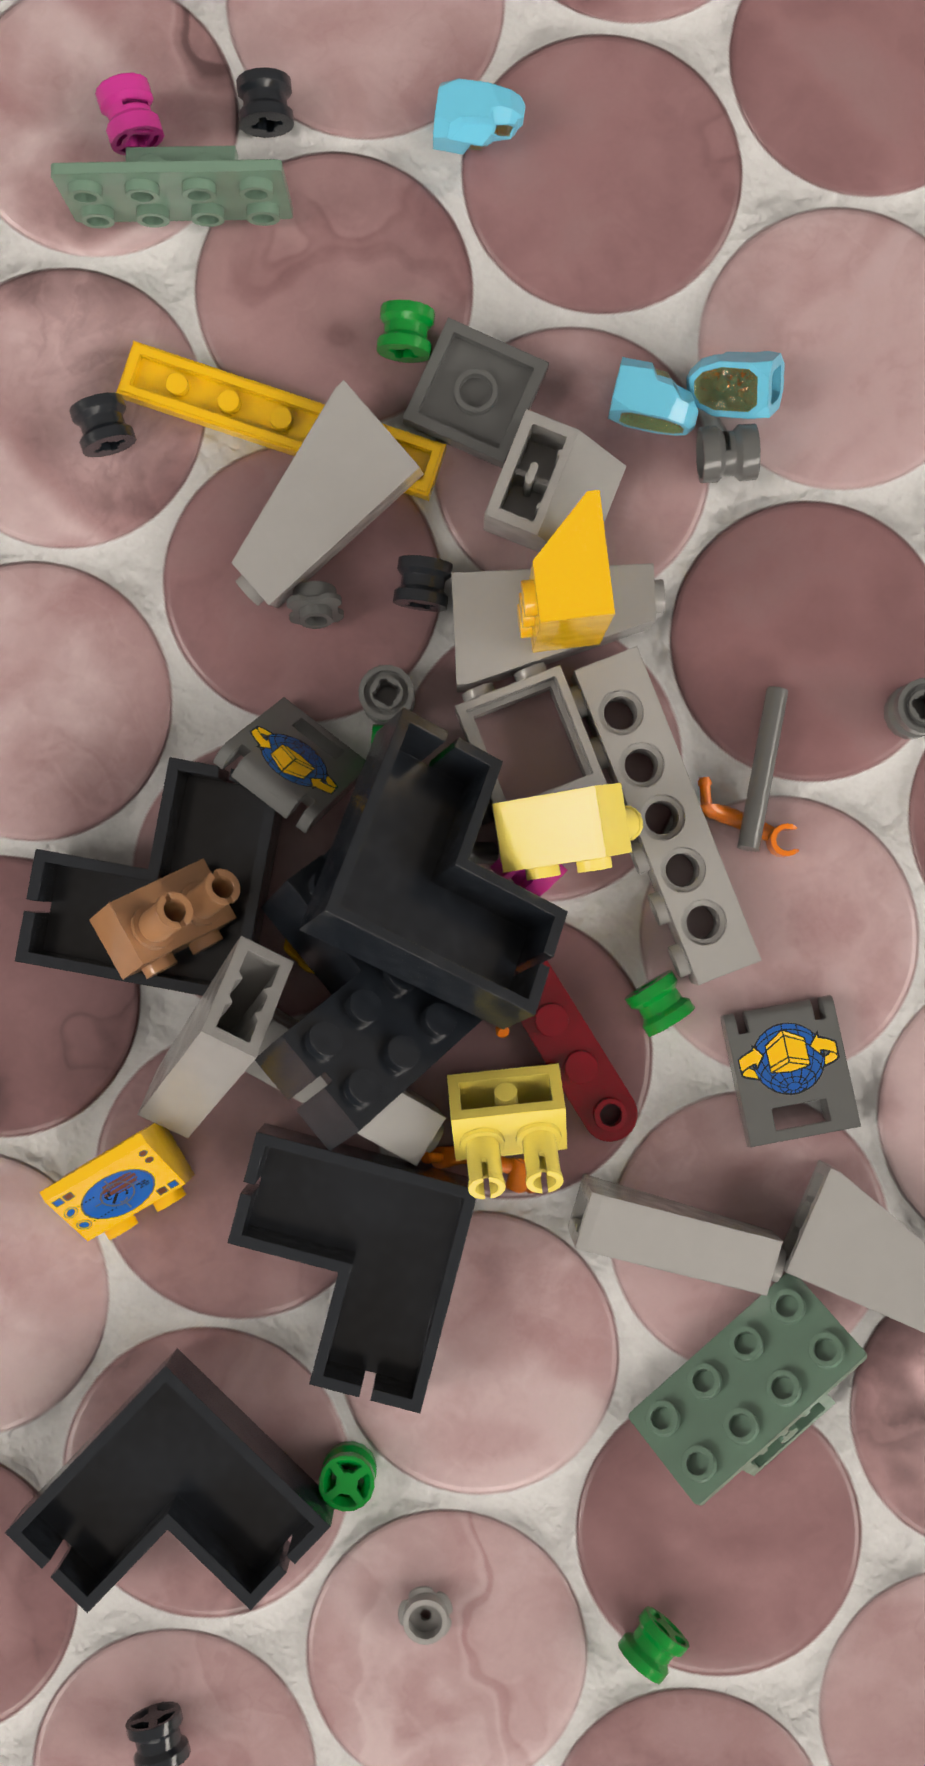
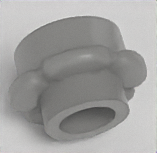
(420, 1629)

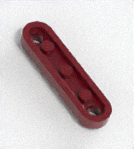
(584, 1068)

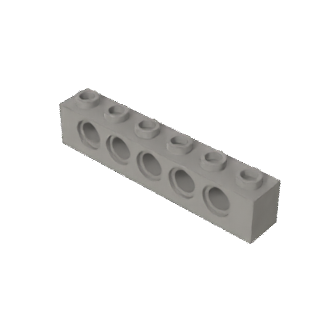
(730, 942)

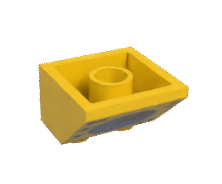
(121, 1183)

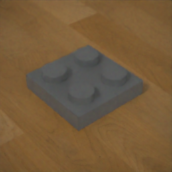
(475, 392)

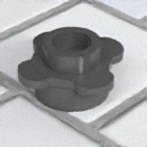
(315, 605)

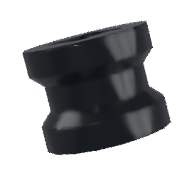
(265, 102)
(102, 424)
(422, 583)
(158, 1735)

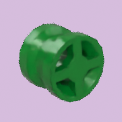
(405, 331)
(660, 1003)
(347, 1488)
(653, 1645)

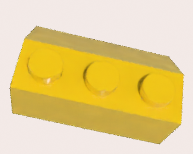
(569, 584)

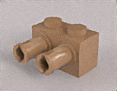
(166, 917)

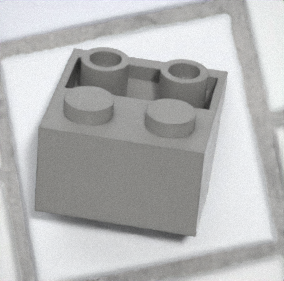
(545, 480)

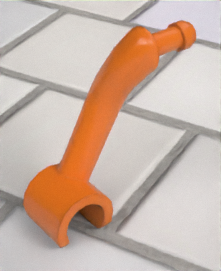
(733, 817)
(515, 1167)

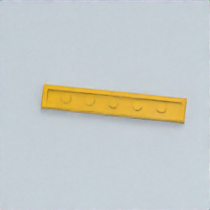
(246, 407)

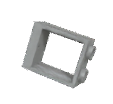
(530, 683)

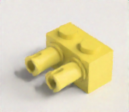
(565, 828)
(509, 1115)

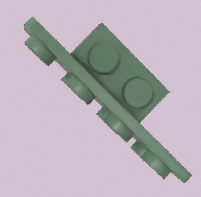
(175, 185)
(748, 1390)

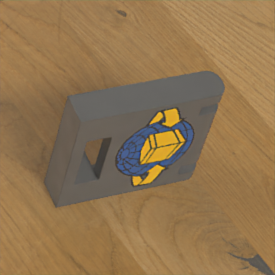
(292, 762)
(789, 1062)

